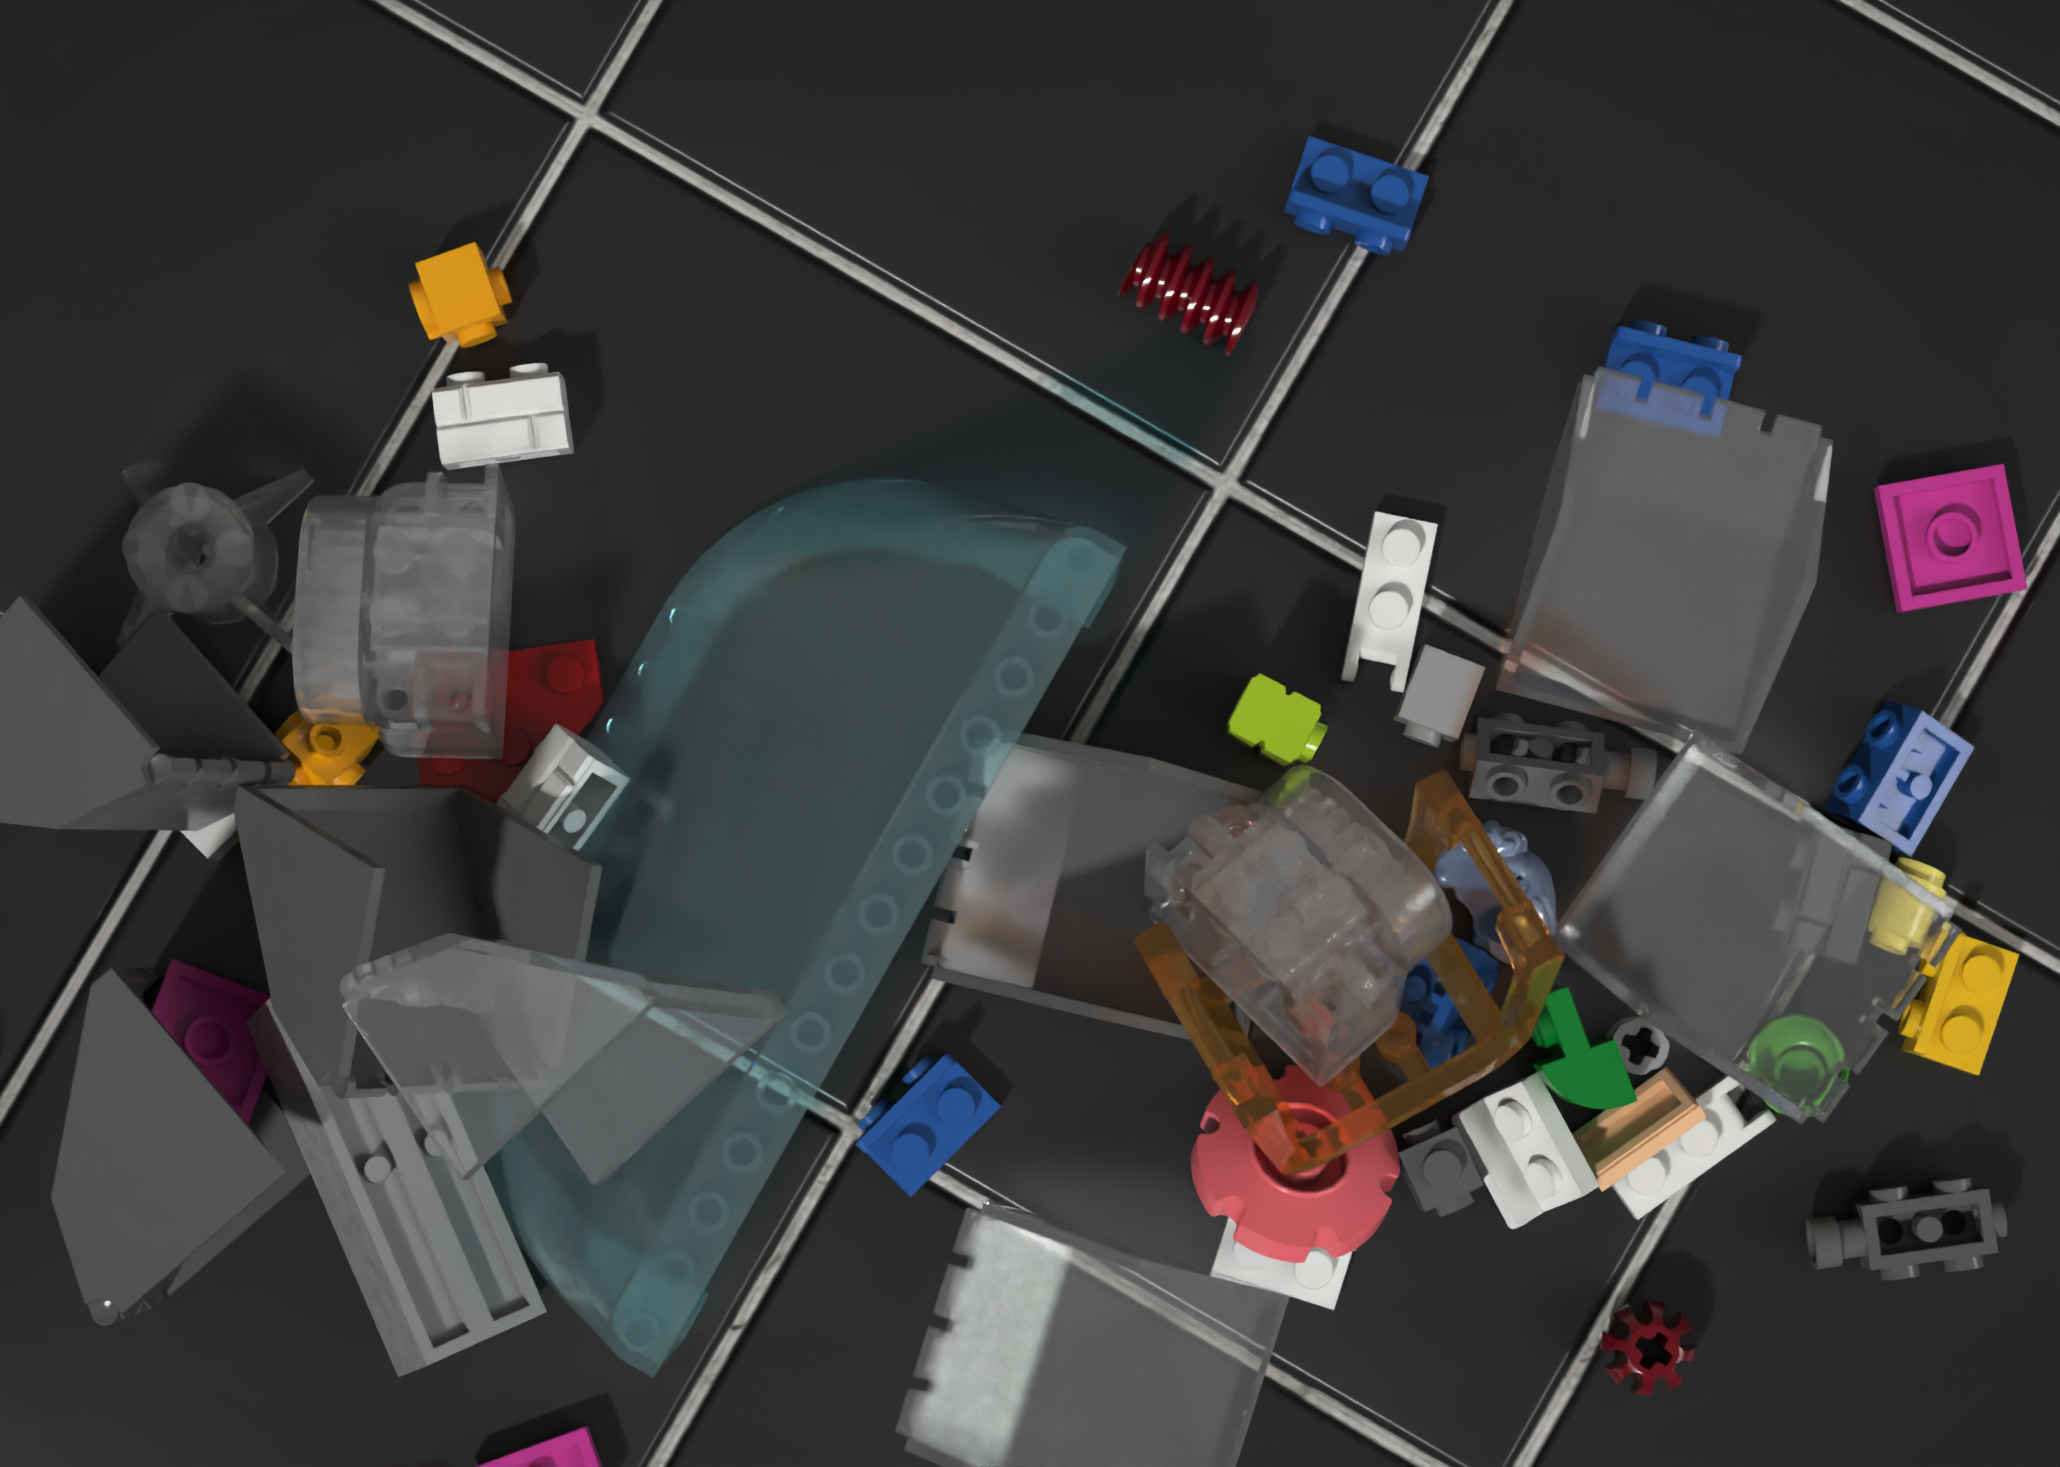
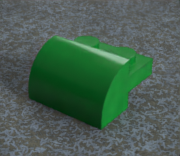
(1578, 1069)

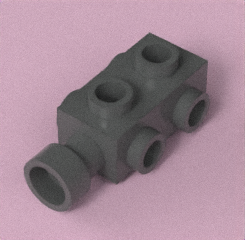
(1543, 771)
(1919, 1230)

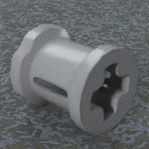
(1651, 1035)

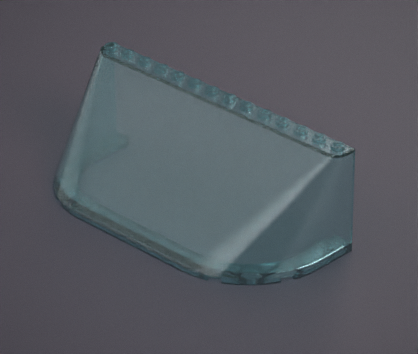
(794, 791)

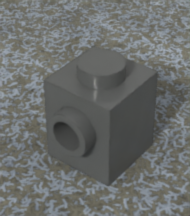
(1438, 1167)

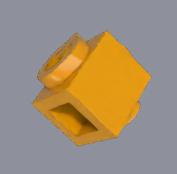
(460, 296)

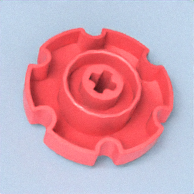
(1290, 1214)

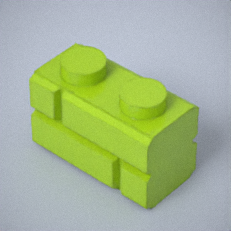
(1275, 722)

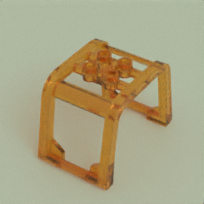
(1437, 821)

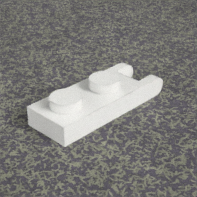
(1390, 595)
(1692, 1152)

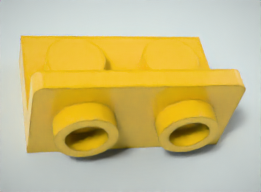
(1959, 1004)

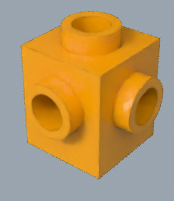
(325, 751)

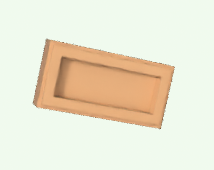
(1633, 1133)

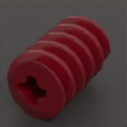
(1191, 292)

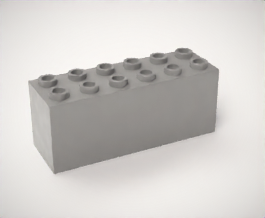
(418, 1239)

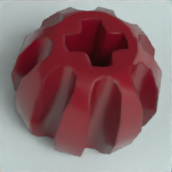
(1667, 1339)

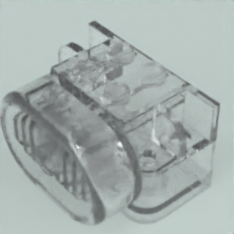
(408, 615)
(1301, 914)

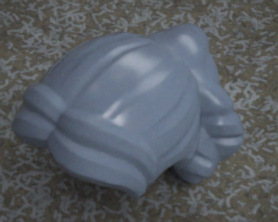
(1458, 871)

